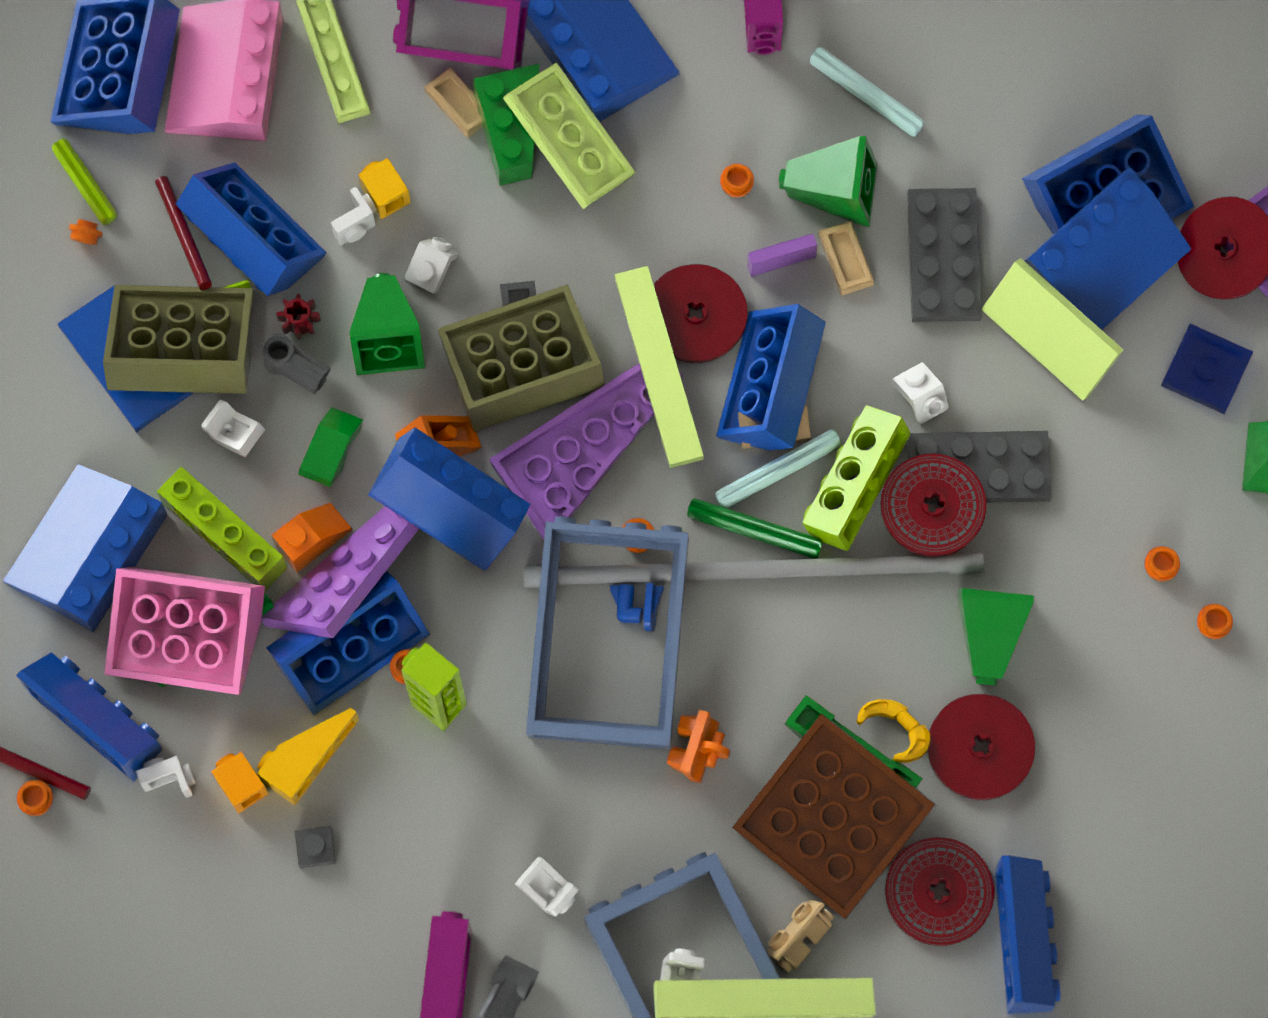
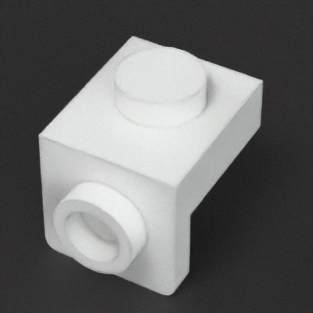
(356, 222)
(430, 263)
(922, 392)
(232, 429)
(161, 772)
(547, 888)
(682, 965)

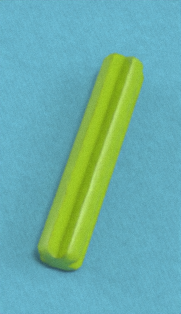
(84, 181)

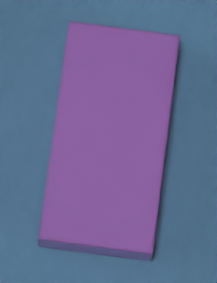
(782, 255)

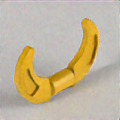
(891, 709)

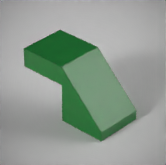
(329, 447)

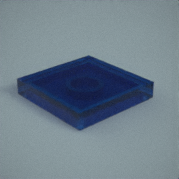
(1207, 368)

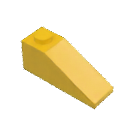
(300, 759)

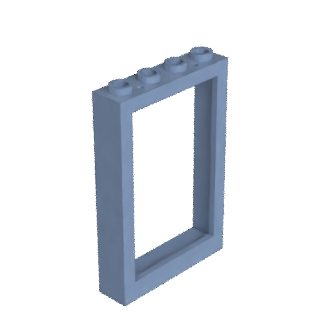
(601, 533)
(664, 883)

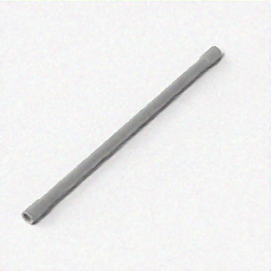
(954, 563)

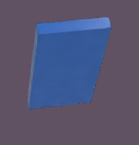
(87, 333)

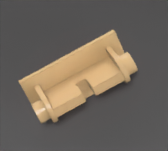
(806, 922)

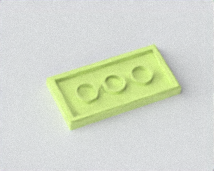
(569, 135)
(1052, 329)

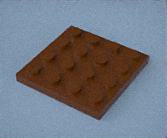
(834, 816)

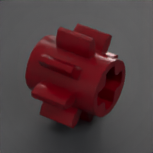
(290, 313)

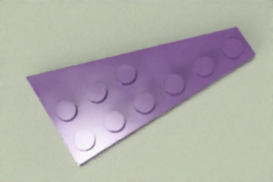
(576, 449)
(343, 579)

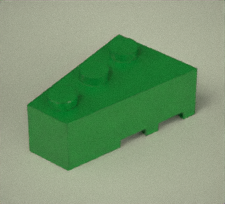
(506, 137)

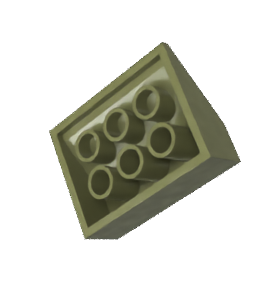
(179, 339)
(521, 357)

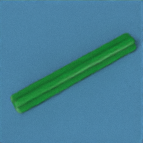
(754, 528)

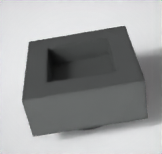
(516, 291)
(315, 847)

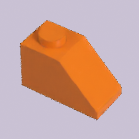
(450, 431)
(310, 535)

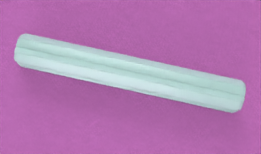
(866, 91)
(778, 469)

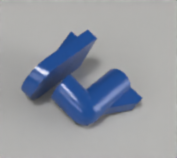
(624, 596)

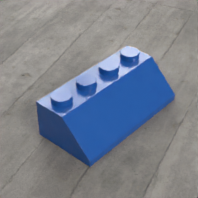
(249, 227)
(772, 377)
(448, 498)
(329, 667)
(90, 714)
(1025, 935)

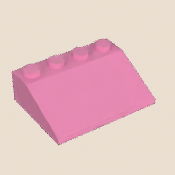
(225, 69)
(183, 629)

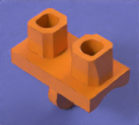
(703, 747)

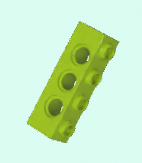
(858, 495)
(221, 529)
(433, 685)

